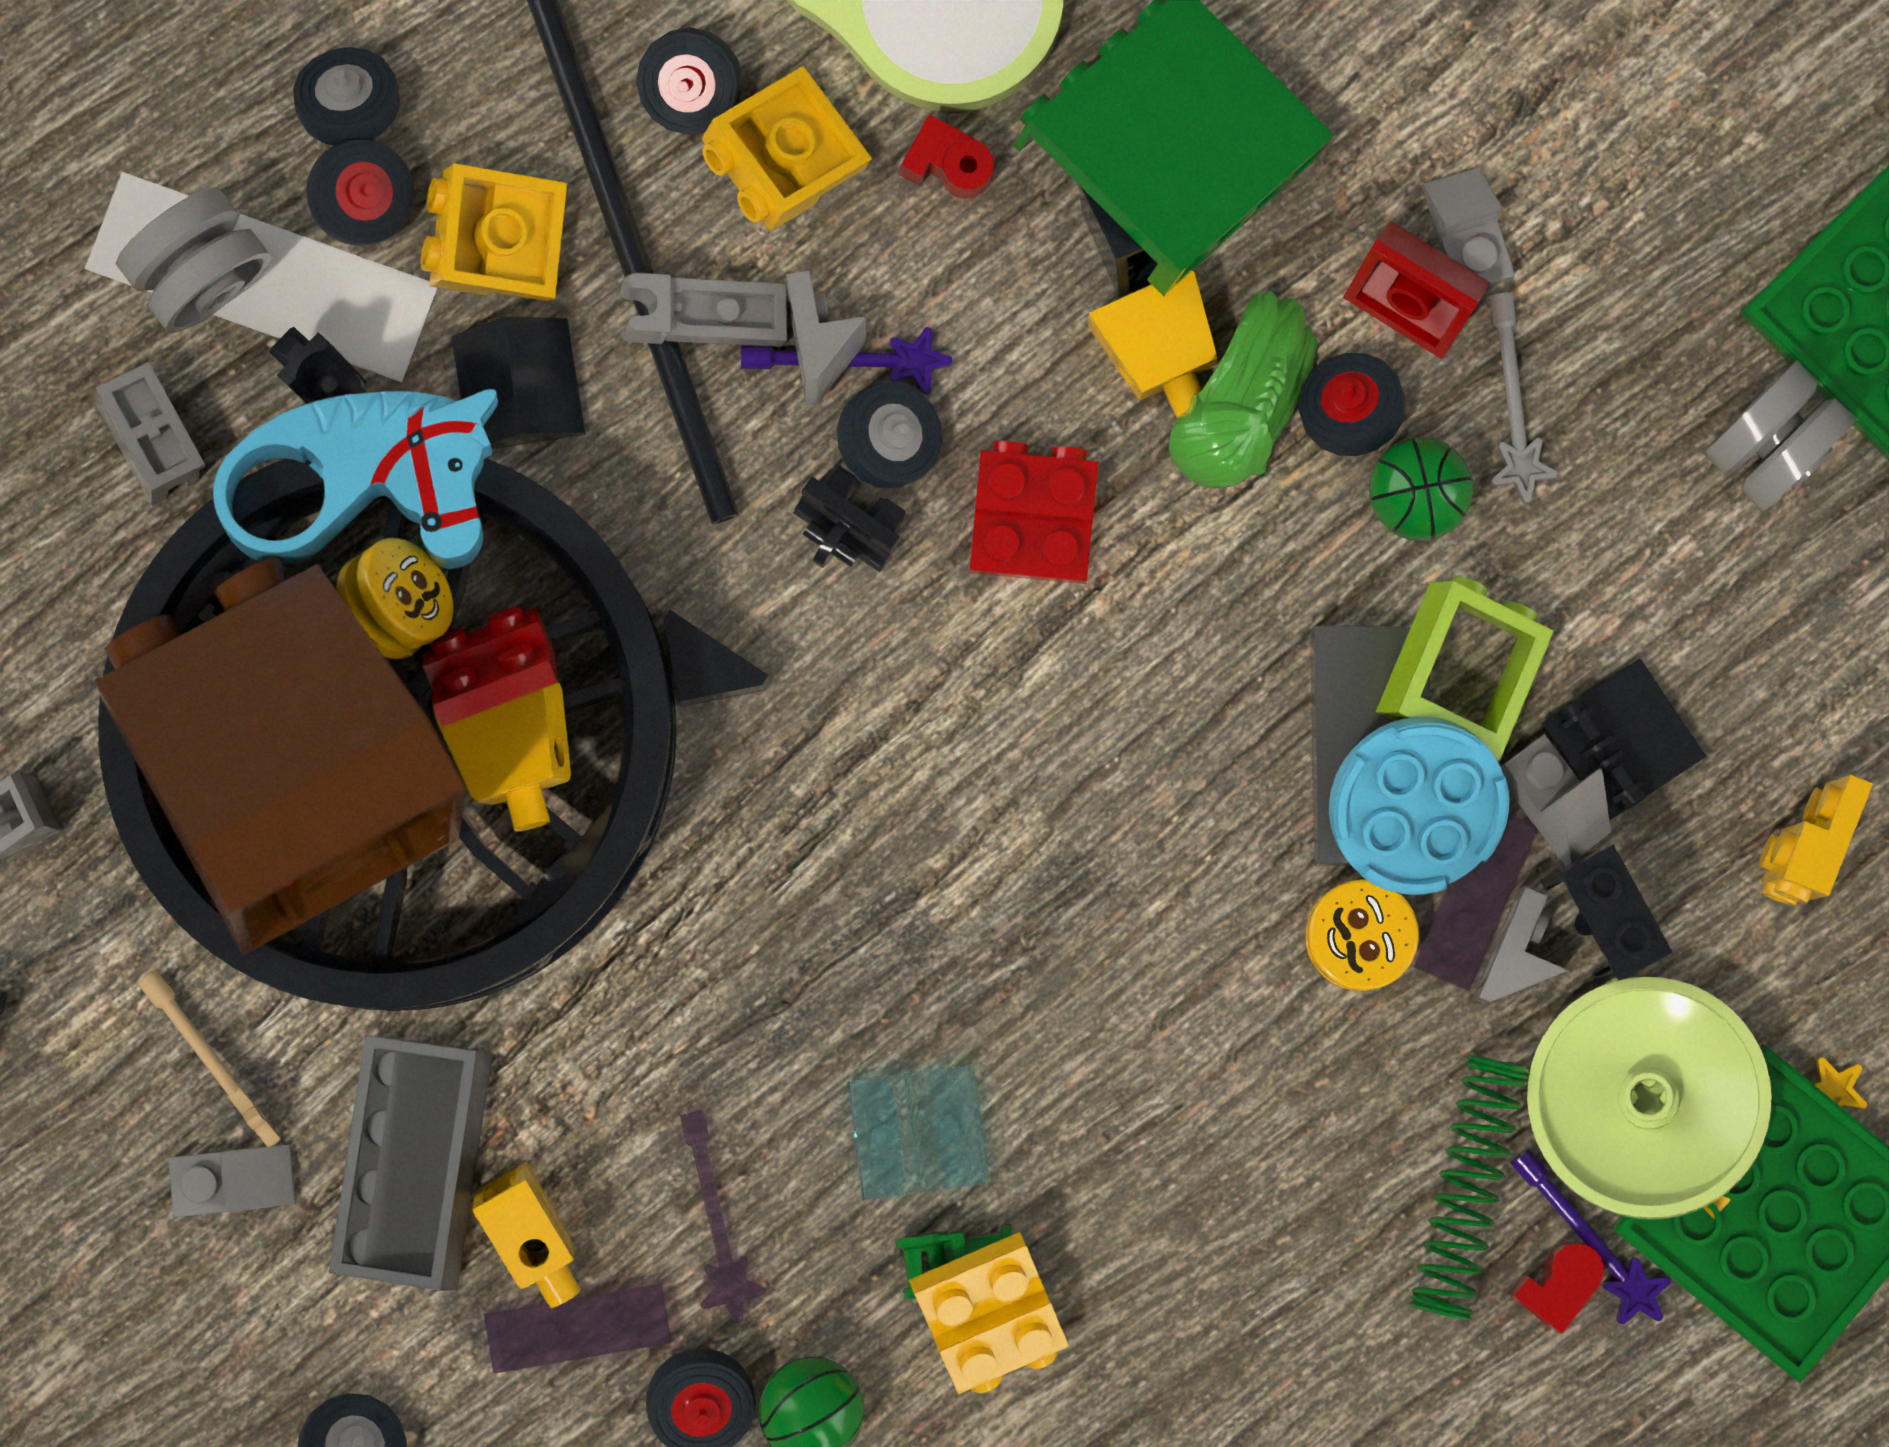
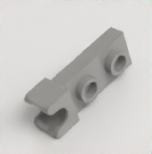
(705, 311)

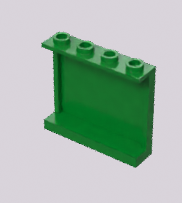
(1176, 134)

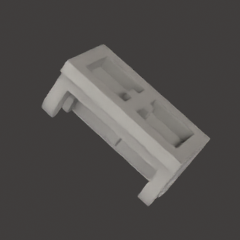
(149, 432)

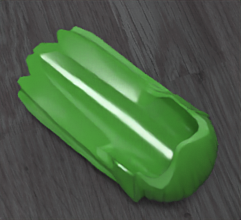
(1248, 396)

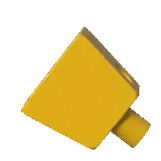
(1158, 341)
(514, 754)
(518, 1210)

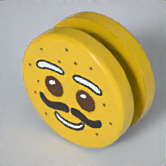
(397, 596)
(1361, 935)

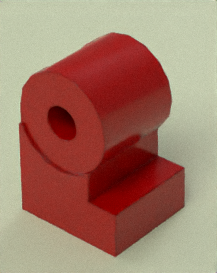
(950, 155)
(1569, 1281)

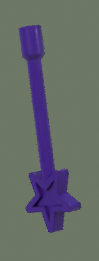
(908, 361)
(1632, 1285)

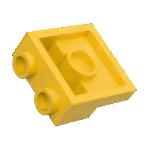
(783, 149)
(494, 233)
(1808, 855)
(989, 1314)

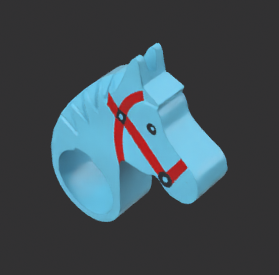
(367, 446)

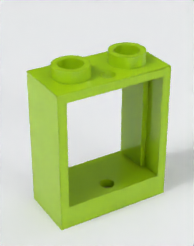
(1403, 691)

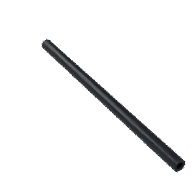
(631, 254)

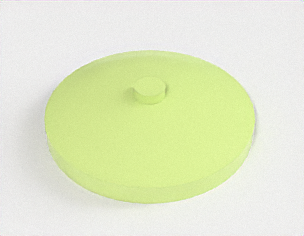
(1649, 1097)

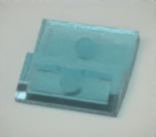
(918, 1132)

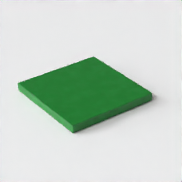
(1835, 311)
(1797, 1238)

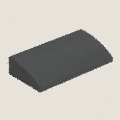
(1346, 686)
(410, 1163)

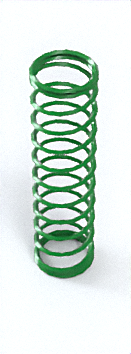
(1517, 1077)

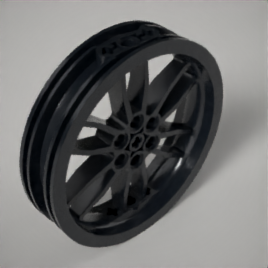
(577, 887)

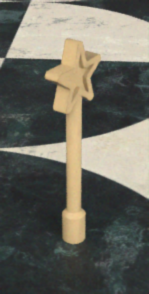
(163, 997)

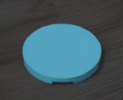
(1418, 805)

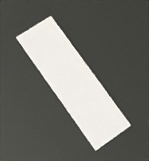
(353, 302)

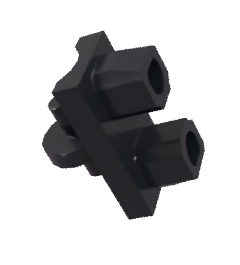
(315, 368)
(844, 528)

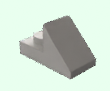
(1468, 225)
(821, 345)
(1563, 809)
(1509, 965)
(232, 1181)

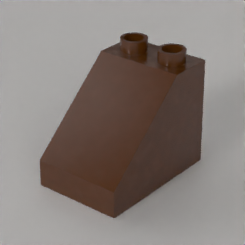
(281, 750)

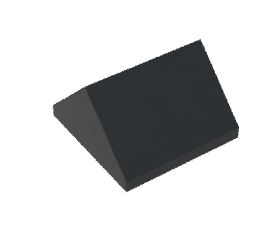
(532, 373)

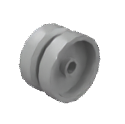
(193, 259)
(1780, 436)

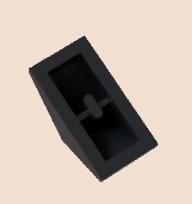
(707, 668)

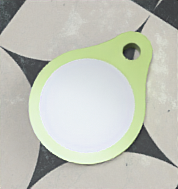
(943, 50)

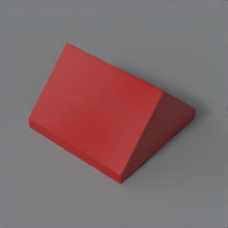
(1416, 289)

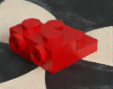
(1034, 513)
(489, 664)

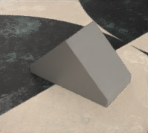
(24, 814)

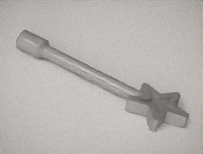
(1520, 461)

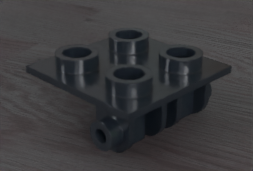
(1628, 734)

